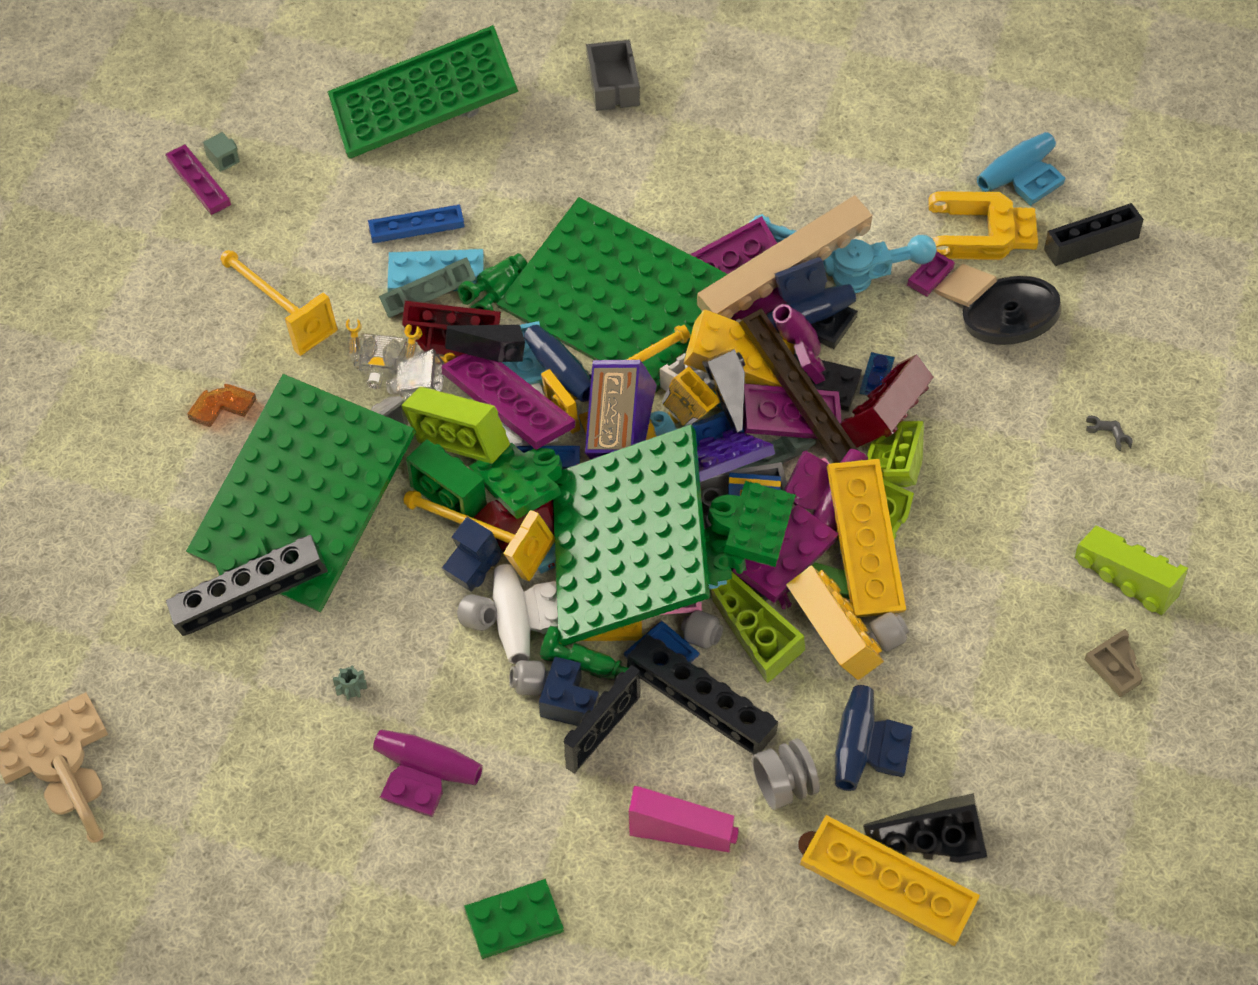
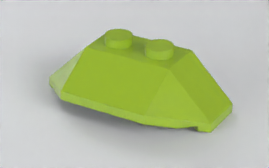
(900, 453)

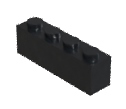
(1093, 234)

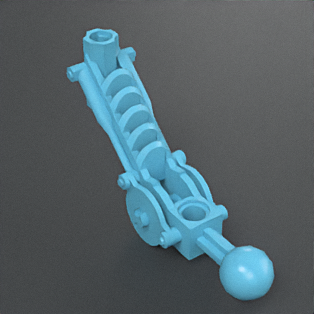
(862, 262)

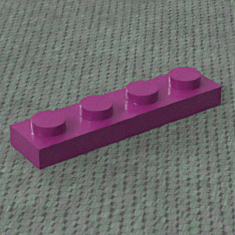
(198, 179)

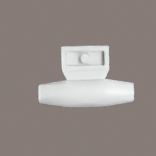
(522, 611)

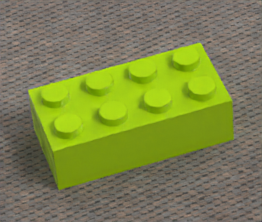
(456, 424)

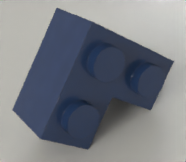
(474, 555)
(562, 697)

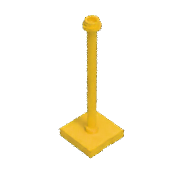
(305, 325)
(564, 400)
(525, 549)

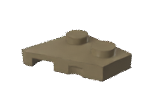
(1116, 663)

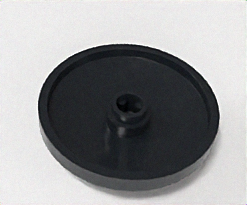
(1013, 311)

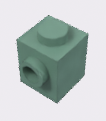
(221, 151)

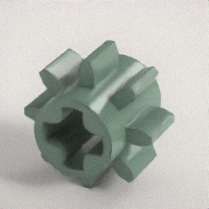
(349, 682)

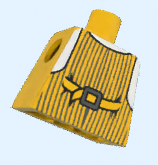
(688, 398)

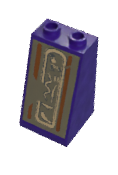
(618, 406)

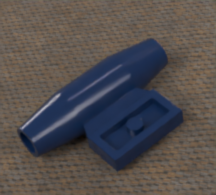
(805, 291)
(560, 361)
(863, 741)

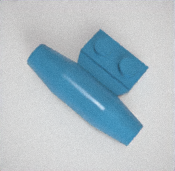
(1024, 168)

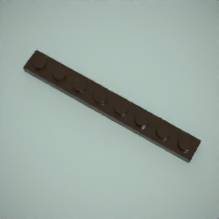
(797, 385)

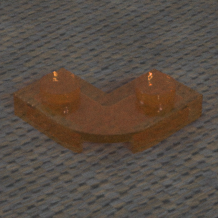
(211, 403)

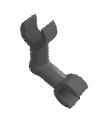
(1113, 426)

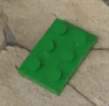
(513, 918)

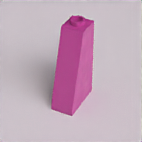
(679, 821)

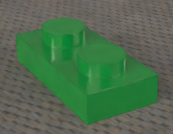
(240, 555)

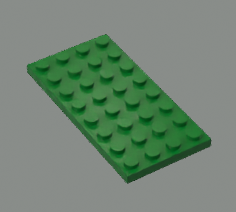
(422, 91)

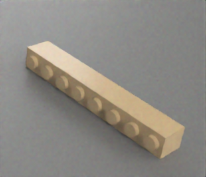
(757, 276)

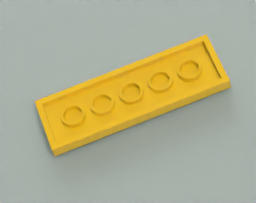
(866, 538)
(890, 880)

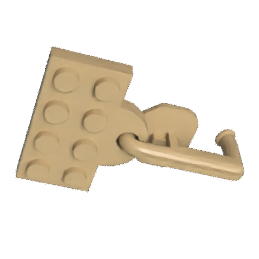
(57, 742)

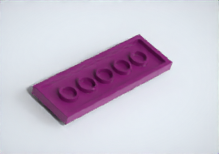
(517, 402)

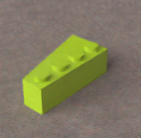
(1132, 569)
(759, 628)

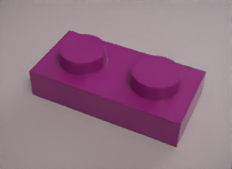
(931, 274)

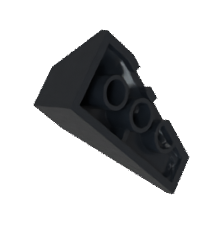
(940, 828)

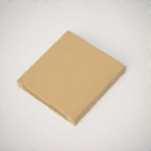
(965, 285)

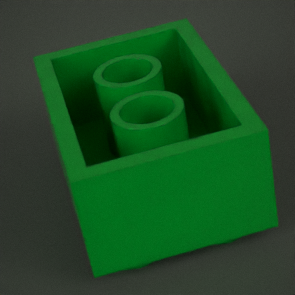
(446, 479)

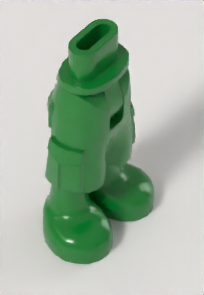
(494, 281)
(591, 661)

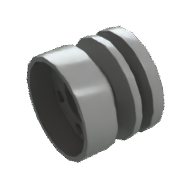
(785, 773)

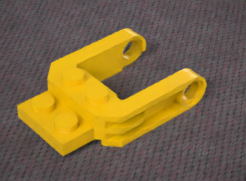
(1007, 226)

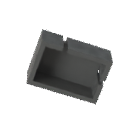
(613, 74)

